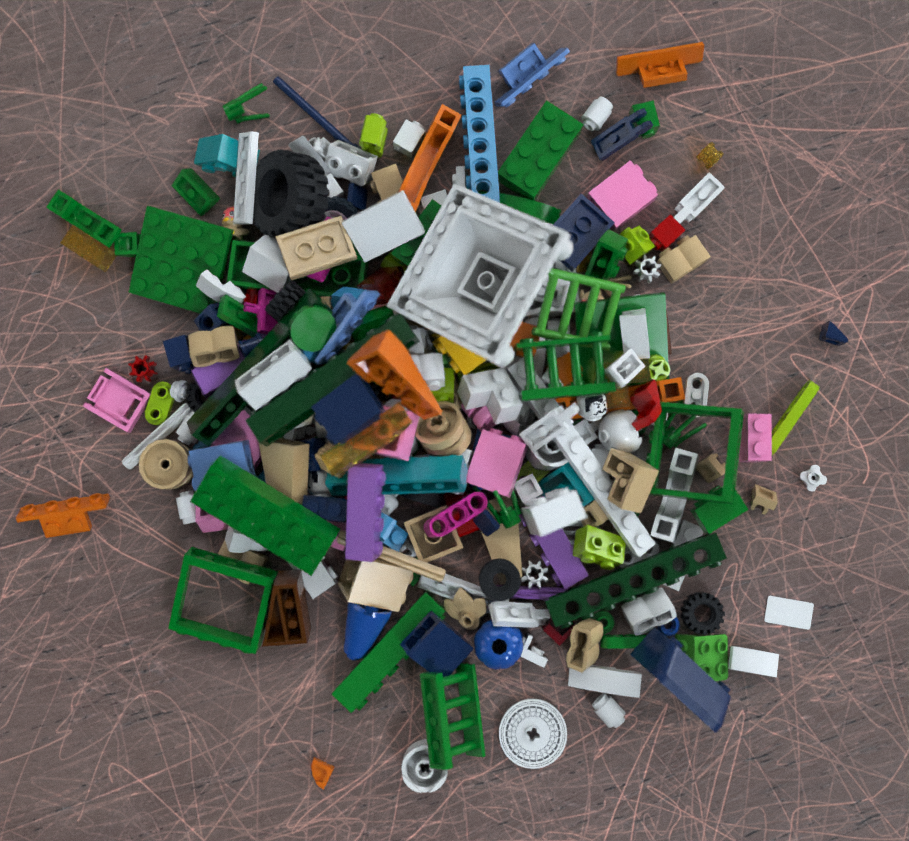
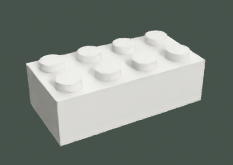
(553, 512)

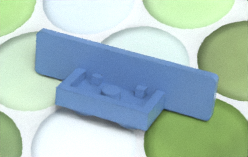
(525, 69)
(348, 317)

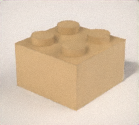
(430, 548)

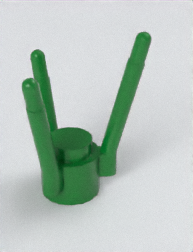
(235, 109)
(672, 435)
(508, 515)

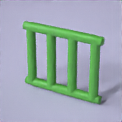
(576, 279)

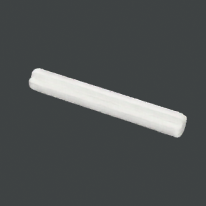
(160, 433)

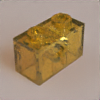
(88, 248)

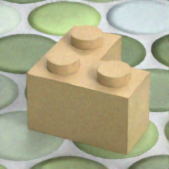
(632, 480)

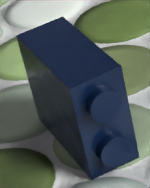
(348, 410)
(436, 645)

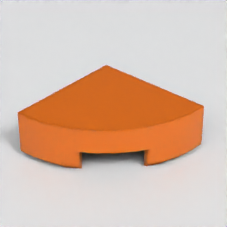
(321, 772)

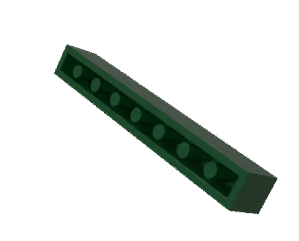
(226, 402)
(296, 404)

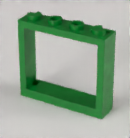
(657, 436)
(232, 568)

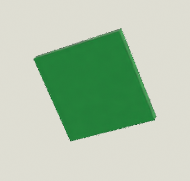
(656, 324)

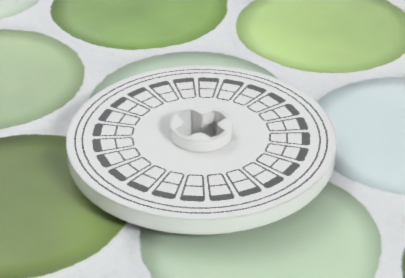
(542, 748)

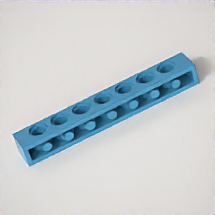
(479, 79)

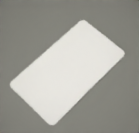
(302, 146)
(789, 612)

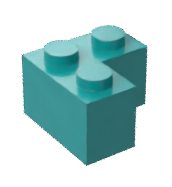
(218, 154)

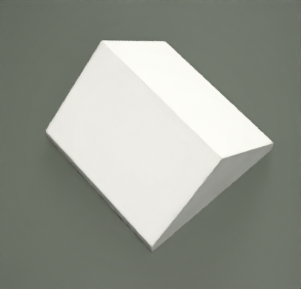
(266, 264)

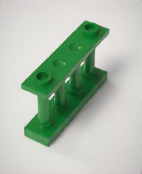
(577, 387)
(436, 718)

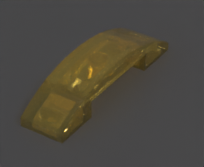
(368, 441)

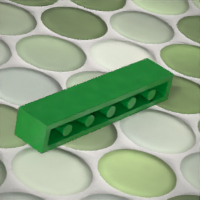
(384, 656)

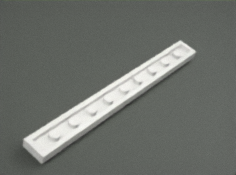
(587, 469)

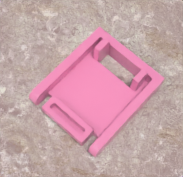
(115, 398)

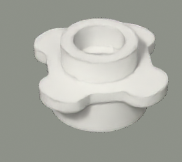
(811, 484)

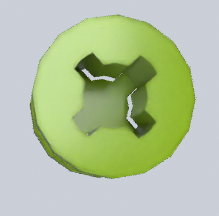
(660, 371)

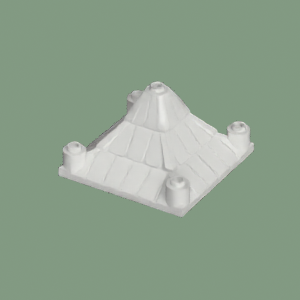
(478, 273)

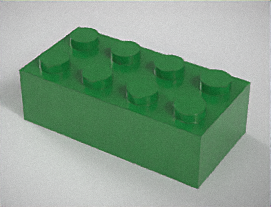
(539, 151)

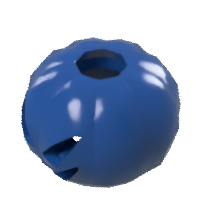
(484, 639)

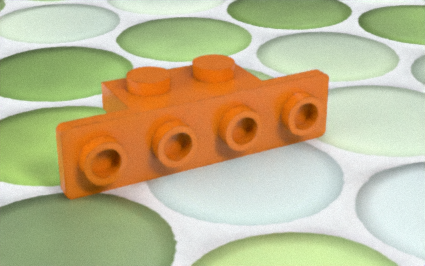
(661, 65)
(64, 516)

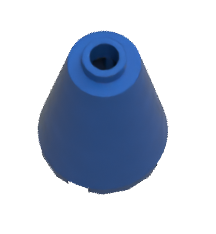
(363, 628)

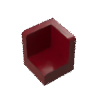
(556, 633)

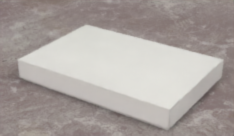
(383, 226)

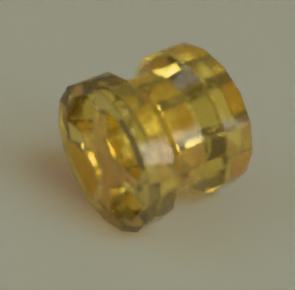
(710, 155)

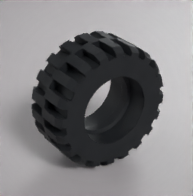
(289, 192)

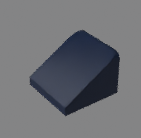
(357, 196)
(832, 335)
(486, 523)

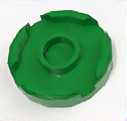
(312, 327)

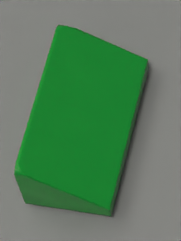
(195, 191)

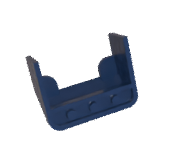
(683, 678)

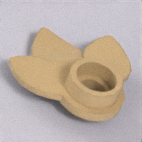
(465, 607)

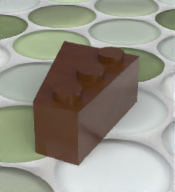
(288, 611)

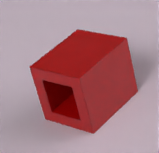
(666, 233)

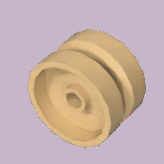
(444, 433)
(154, 463)

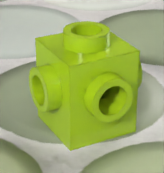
(637, 244)

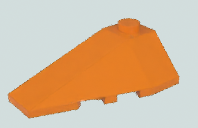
(391, 367)

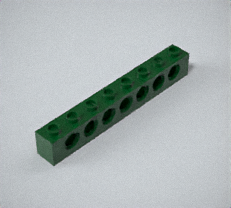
(712, 558)

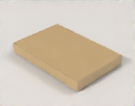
(316, 248)

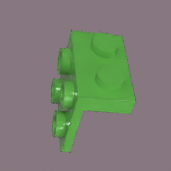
(708, 652)

